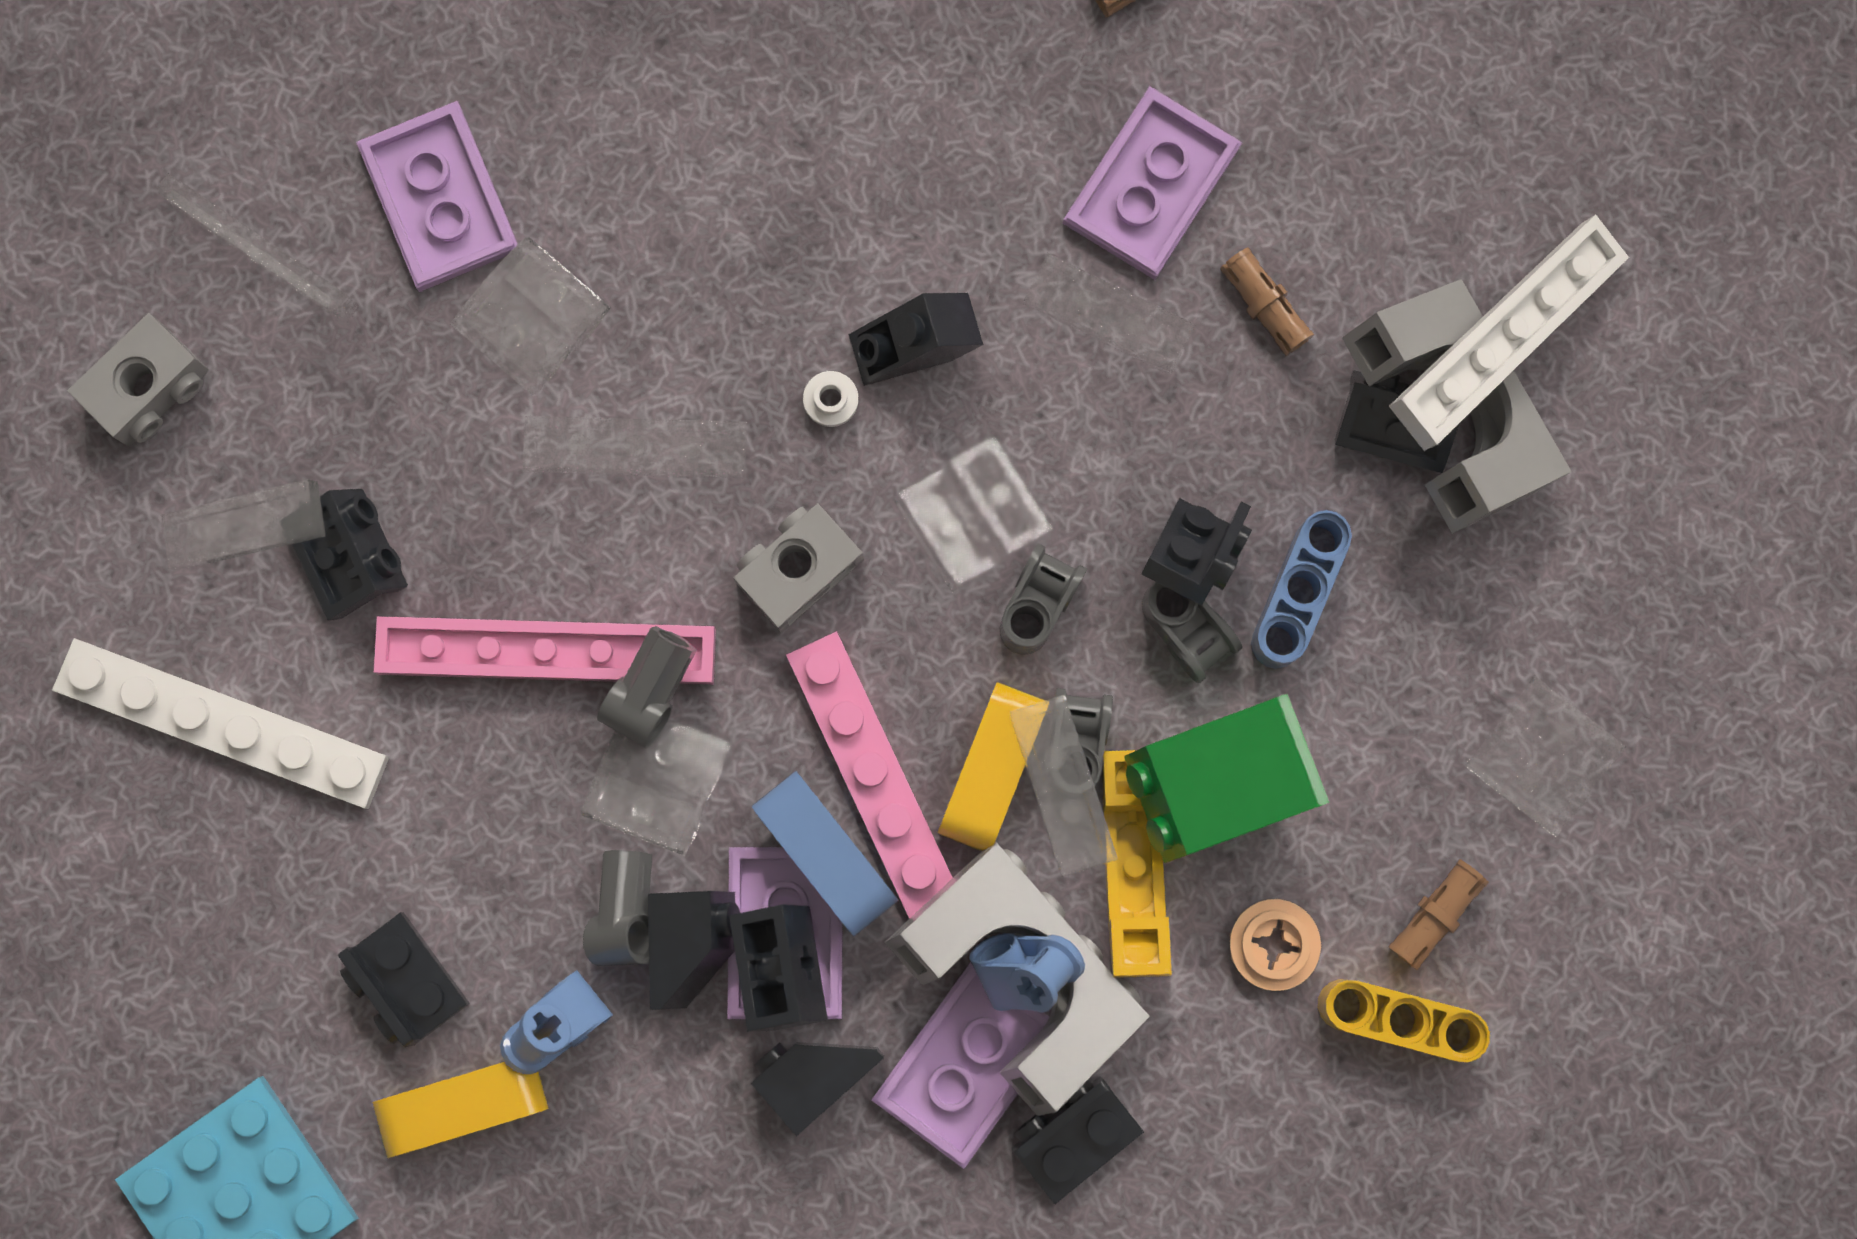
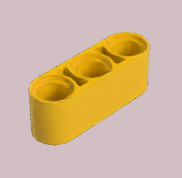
(988, 774)
(1429, 1023)
(457, 1107)

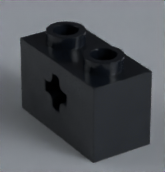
(778, 967)

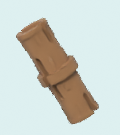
(1267, 301)
(1438, 914)

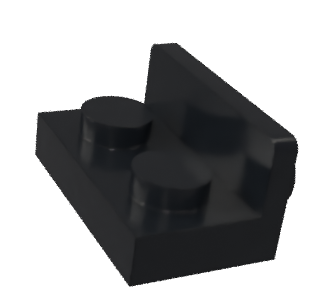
(1374, 428)
(1197, 550)
(352, 558)
(402, 982)
(1075, 1139)

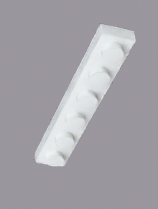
(1508, 333)
(221, 723)

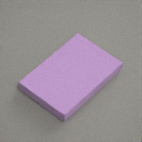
(1152, 183)
(437, 196)
(771, 878)
(950, 1074)

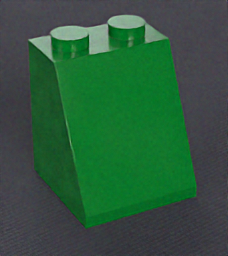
(1225, 778)

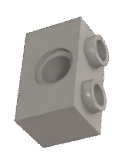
(109, 384)
(786, 598)

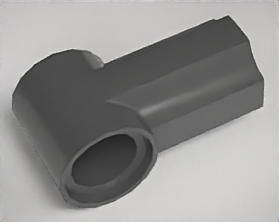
(640, 700)
(622, 926)

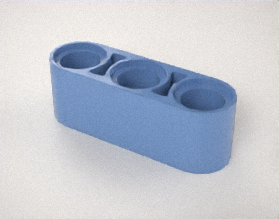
(1319, 570)
(824, 853)

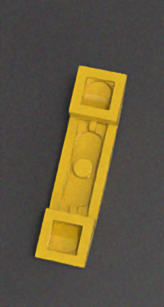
(1133, 882)

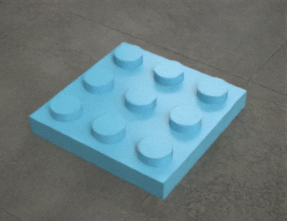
(238, 1177)

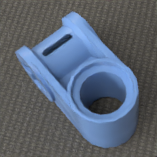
(1025, 970)
(553, 1025)

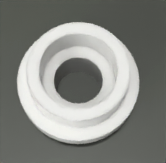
(836, 414)

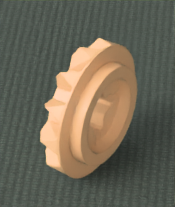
(1296, 928)

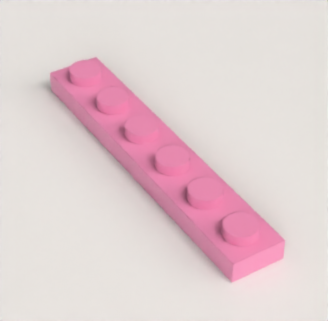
(526, 649)
(871, 771)

